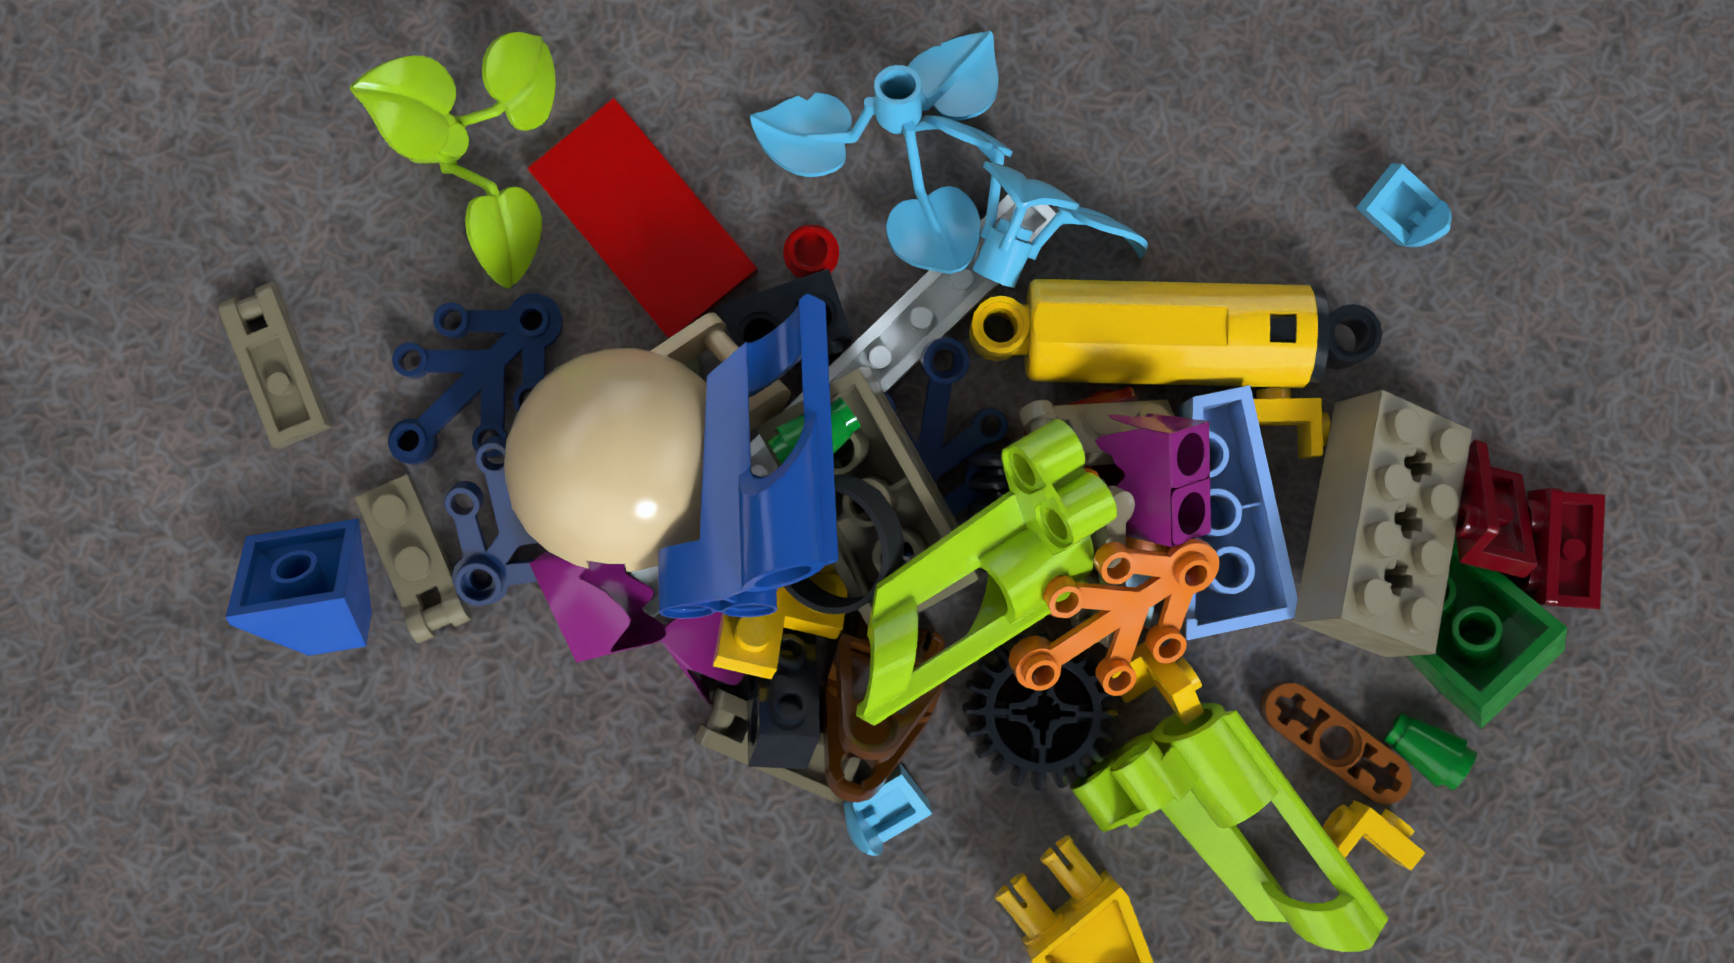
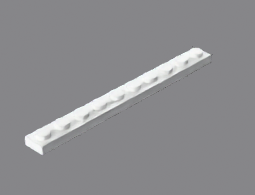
(897, 339)

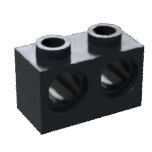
(778, 303)
(786, 708)

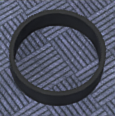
(891, 543)

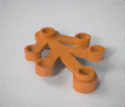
(1121, 612)

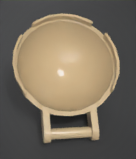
(614, 449)

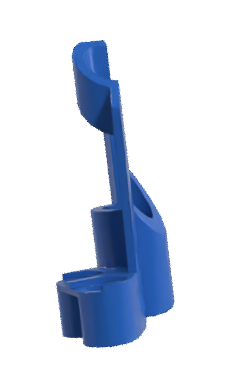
(755, 527)

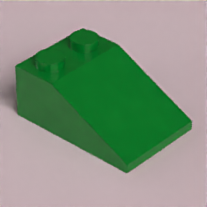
(1488, 641)

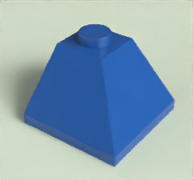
(304, 588)

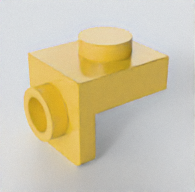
(1277, 408)
(1173, 680)
(1384, 831)

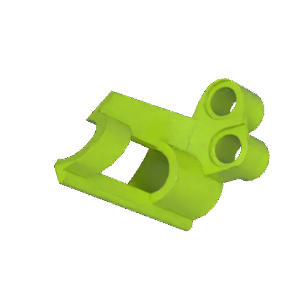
(1020, 541)
(1206, 784)

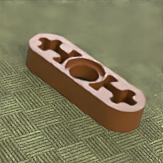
(1378, 754)

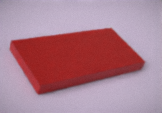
(642, 219)

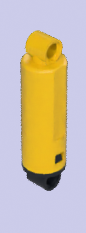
(1176, 333)

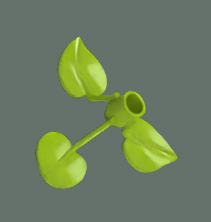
(411, 111)

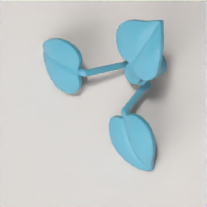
(959, 82)
(1008, 244)

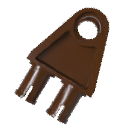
(850, 736)

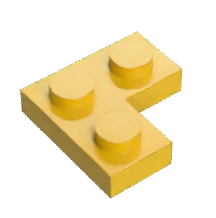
(754, 643)

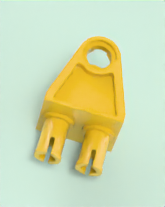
(1089, 927)

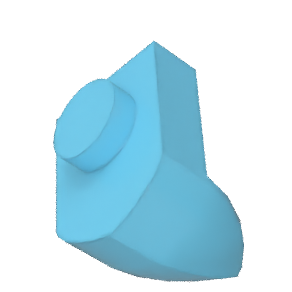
(1405, 208)
(886, 814)

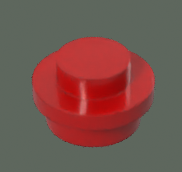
(810, 251)

